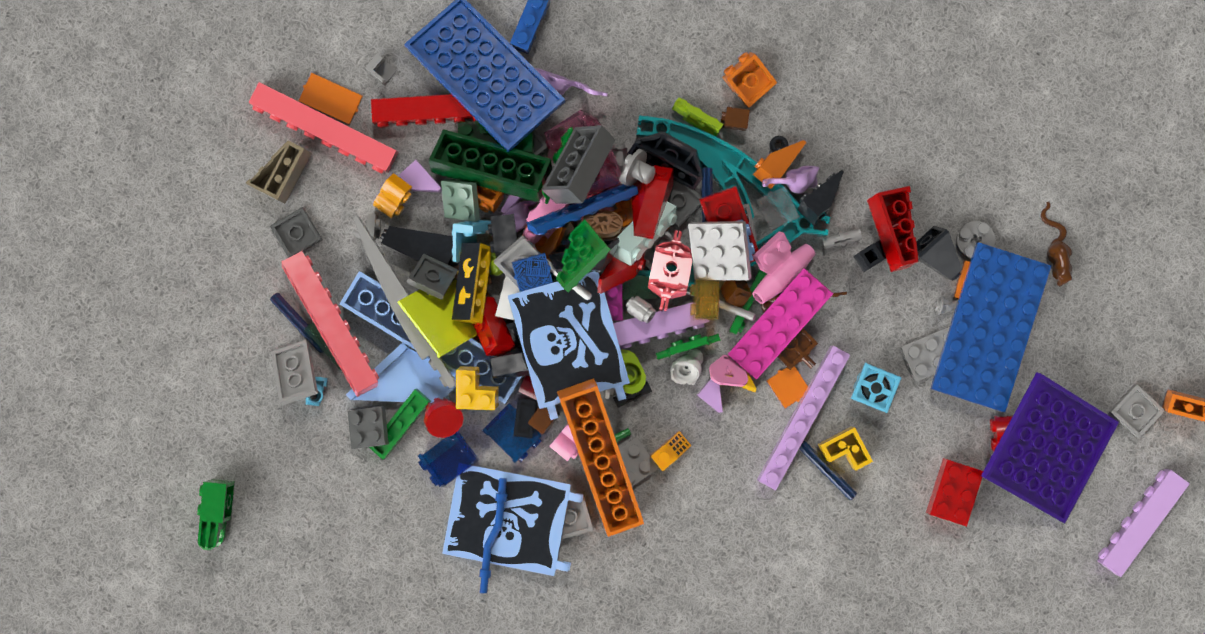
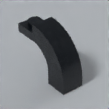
(870, 256)

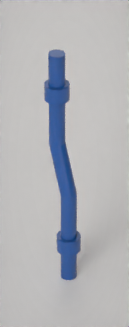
(501, 498)

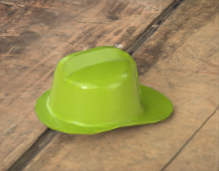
(634, 371)

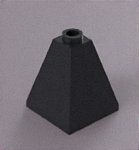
(938, 253)

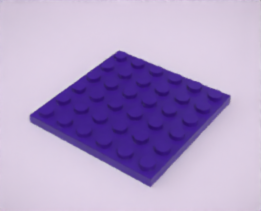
(1050, 448)

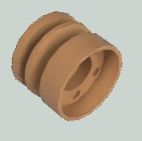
(605, 223)

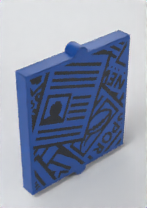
(532, 272)

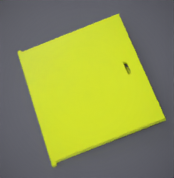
(435, 320)

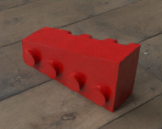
(895, 227)

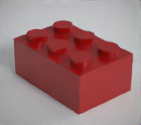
(954, 492)

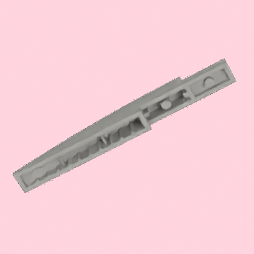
(394, 292)

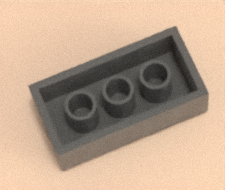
(578, 164)

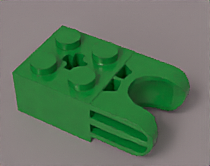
(214, 512)

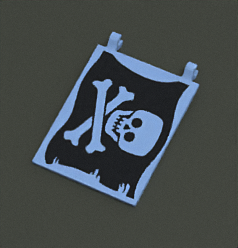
(568, 340)
(530, 520)

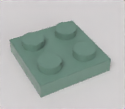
(460, 200)

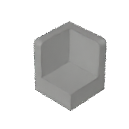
(380, 69)

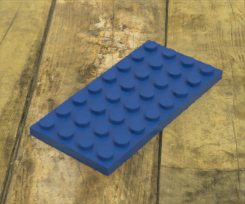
(485, 73)
(990, 327)

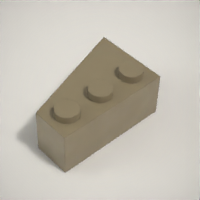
(281, 172)

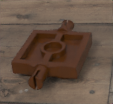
(798, 350)

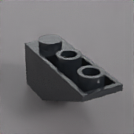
(818, 203)

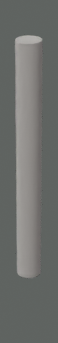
(733, 309)

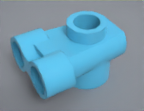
(321, 383)

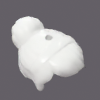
(693, 360)

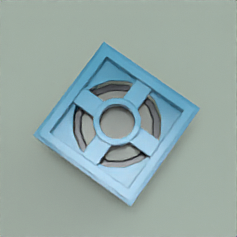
(875, 387)

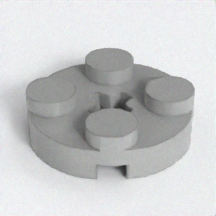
(966, 233)

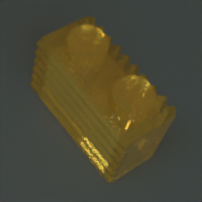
(705, 300)

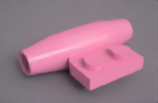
(780, 265)

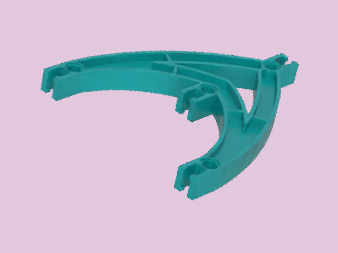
(727, 166)

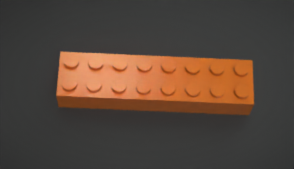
(600, 457)

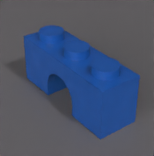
(528, 24)

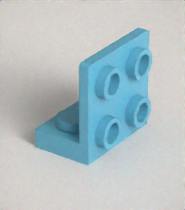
(466, 233)

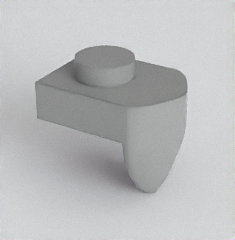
(373, 225)

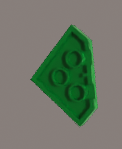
(582, 255)

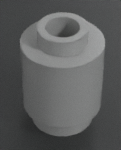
(640, 309)

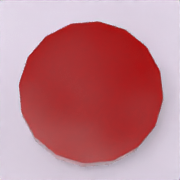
(443, 418)

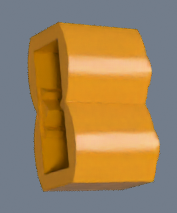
(392, 196)

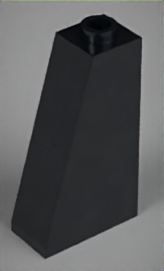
(416, 243)

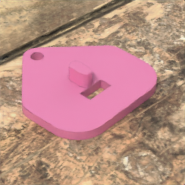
(728, 367)

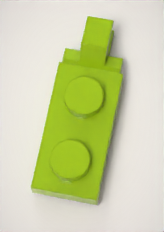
(697, 117)

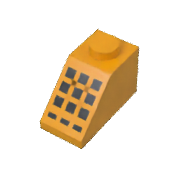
(670, 450)

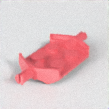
(666, 283)

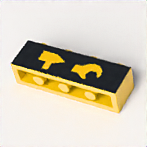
(471, 283)

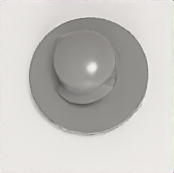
(637, 169)

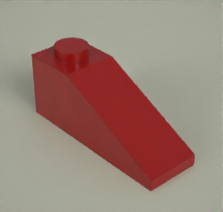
(618, 273)

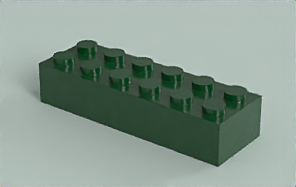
(490, 165)

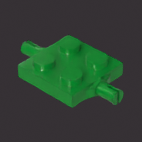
(679, 346)

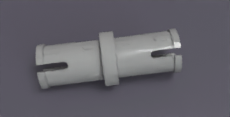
(842, 238)

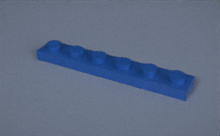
(577, 210)

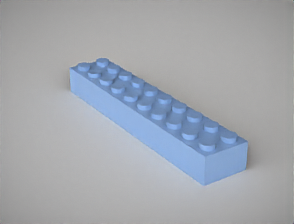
(369, 302)

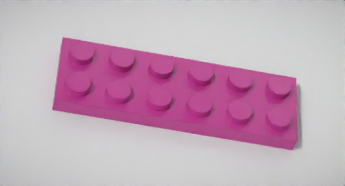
(780, 323)

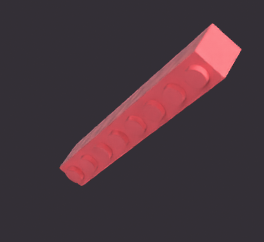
(323, 127)
(329, 323)

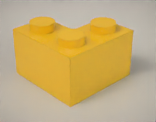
(470, 394)
(848, 444)

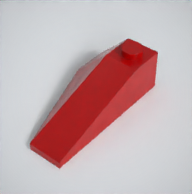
(651, 202)

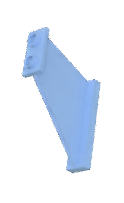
(401, 374)

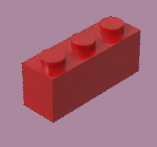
(493, 330)

